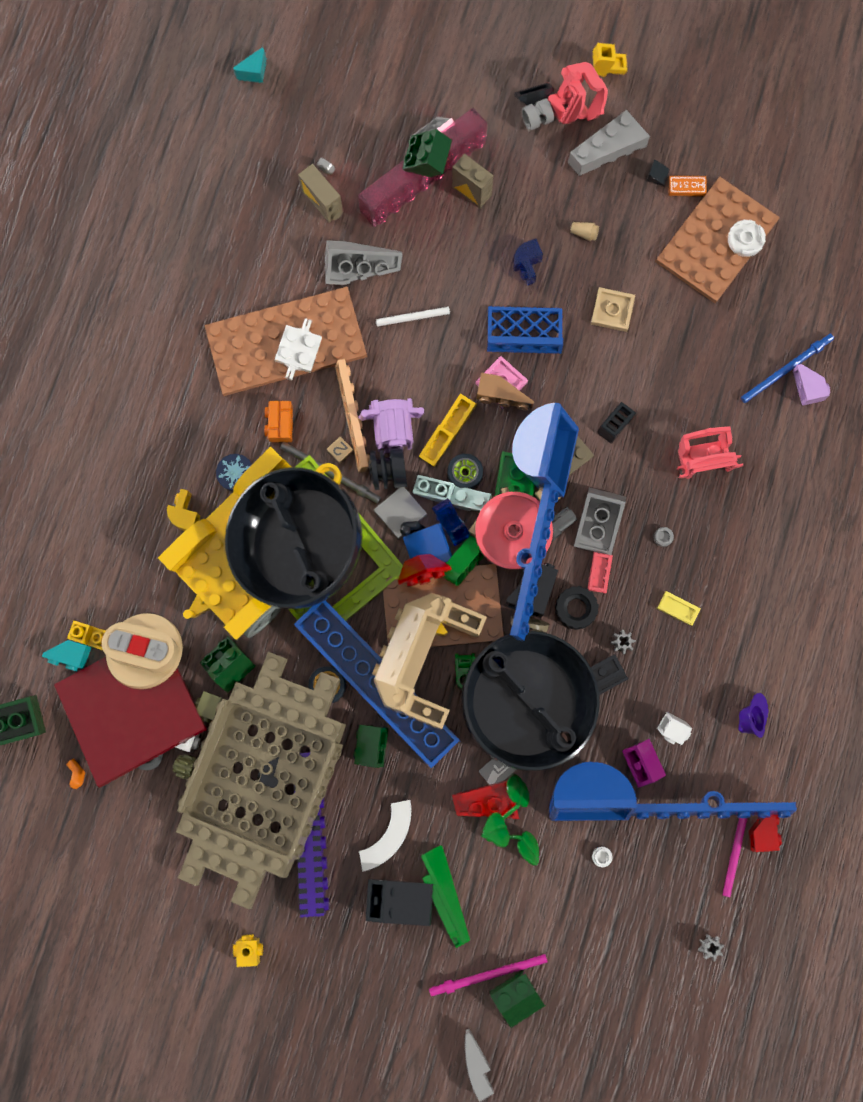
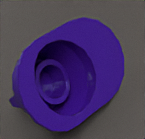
(754, 717)

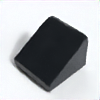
(658, 173)

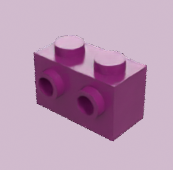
(644, 763)

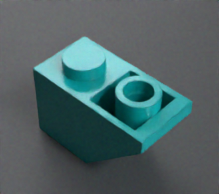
(69, 653)

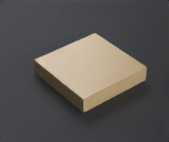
(613, 309)

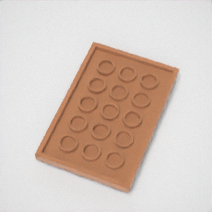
(700, 247)
(476, 592)

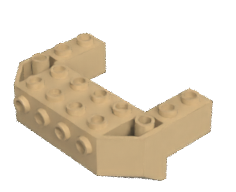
(408, 651)

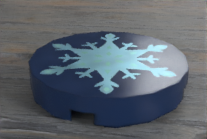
(231, 469)

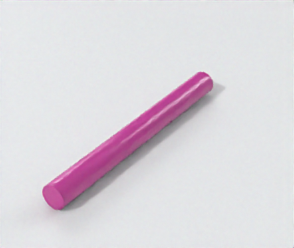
(734, 857)

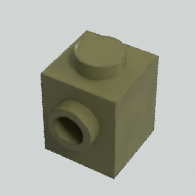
(207, 706)

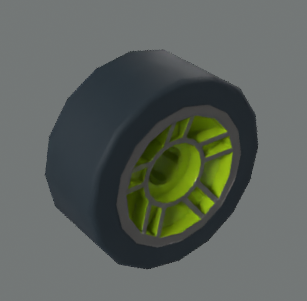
(467, 462)

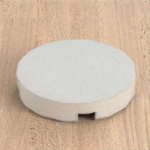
(746, 238)

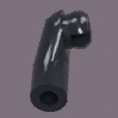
(411, 525)

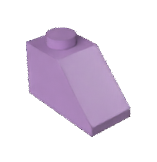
(810, 385)

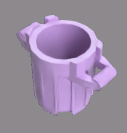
(392, 422)

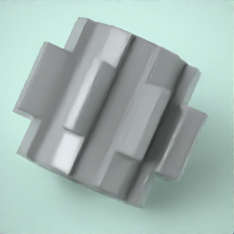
(617, 642)
(715, 950)

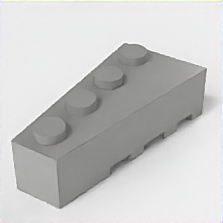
(612, 141)

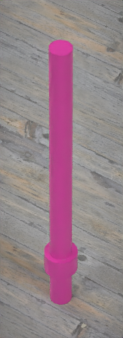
(450, 986)

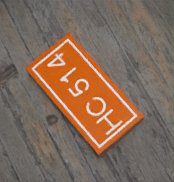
(687, 185)

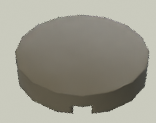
(535, 624)

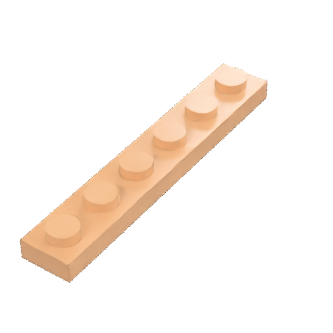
(351, 409)

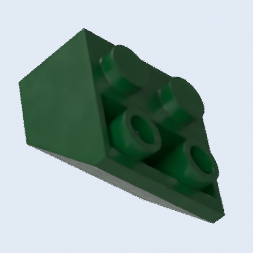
(427, 153)
(227, 664)

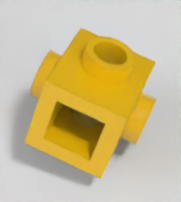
(244, 957)

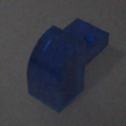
(526, 256)
(451, 523)

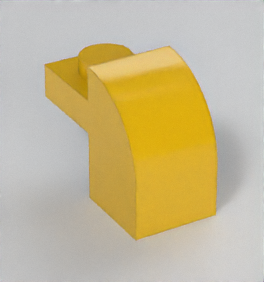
(607, 61)
(179, 514)

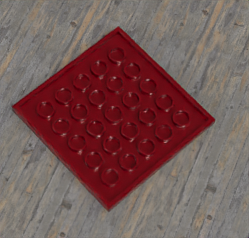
(123, 724)

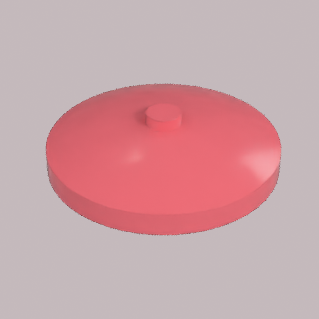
(507, 527)

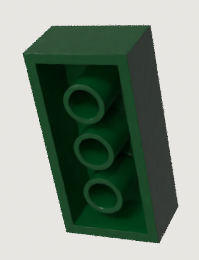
(20, 720)

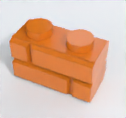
(279, 421)

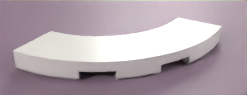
(391, 839)

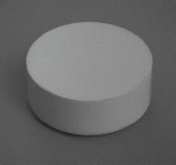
(325, 166)
(663, 537)

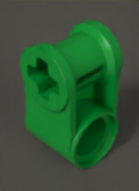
(462, 664)

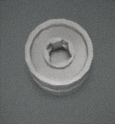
(538, 114)

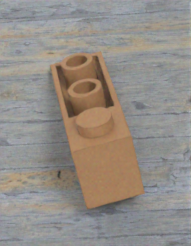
(497, 390)

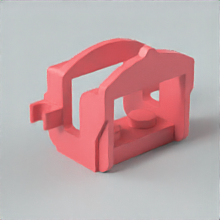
(574, 94)
(707, 455)

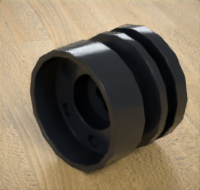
(388, 468)

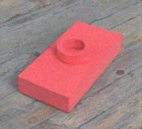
(599, 572)

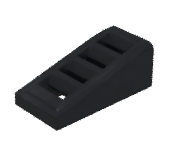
(608, 431)

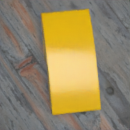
(86, 634)

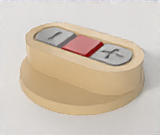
(142, 650)

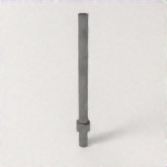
(361, 490)

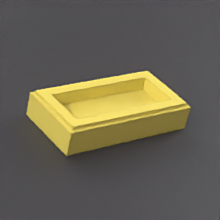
(678, 608)

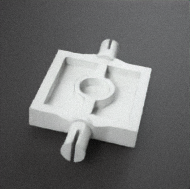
(298, 349)

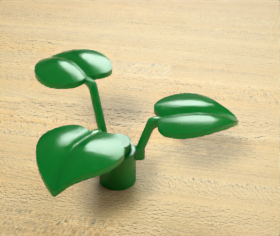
(497, 832)

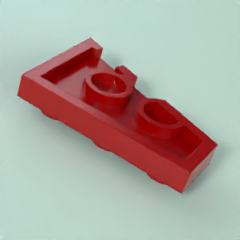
(485, 801)

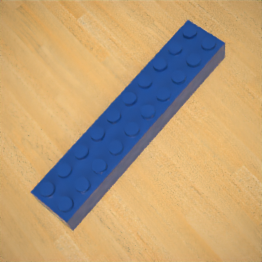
(356, 662)

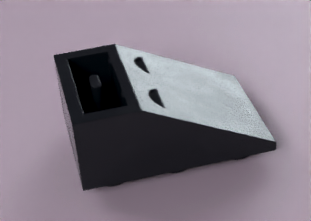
(399, 902)

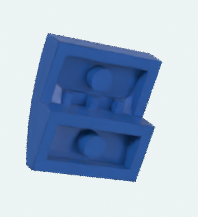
(428, 541)

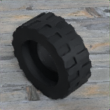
(576, 593)

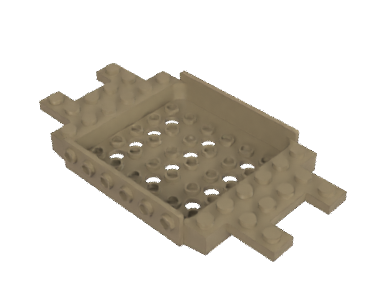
(238, 845)

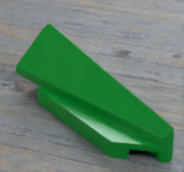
(445, 895)

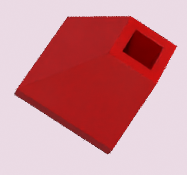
(421, 569)

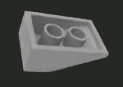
(600, 521)

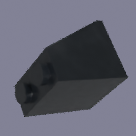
(545, 585)

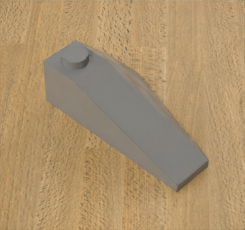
(356, 261)

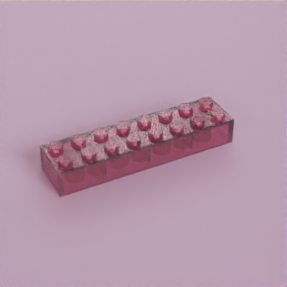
(399, 186)

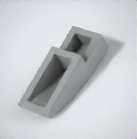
(477, 1067)

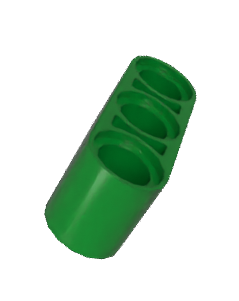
(463, 561)

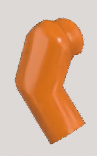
(77, 774)

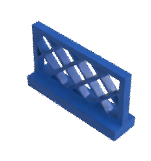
(527, 344)

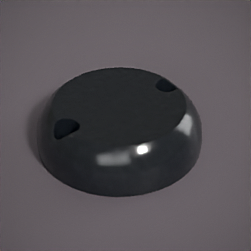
(293, 538)
(530, 700)

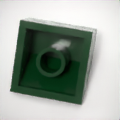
(516, 998)

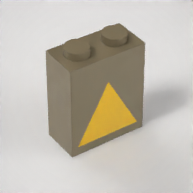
(472, 180)
(321, 193)

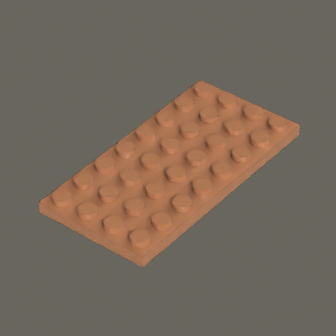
(248, 344)

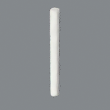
(412, 316)

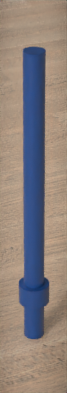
(814, 348)

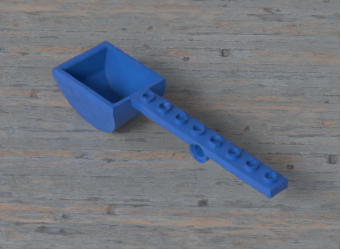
(544, 453)
(603, 793)

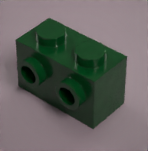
(370, 745)

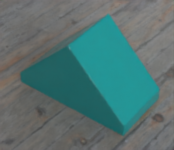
(252, 67)

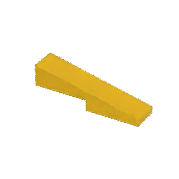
(447, 430)

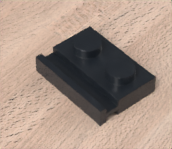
(608, 674)

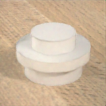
(602, 856)

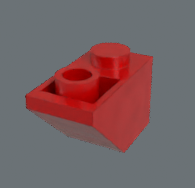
(765, 835)

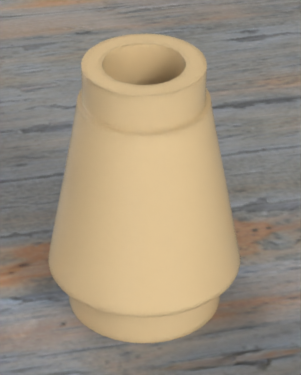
(585, 230)

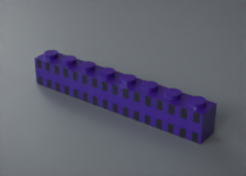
(311, 869)

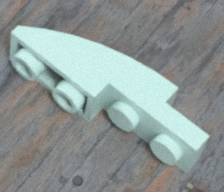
(460, 497)

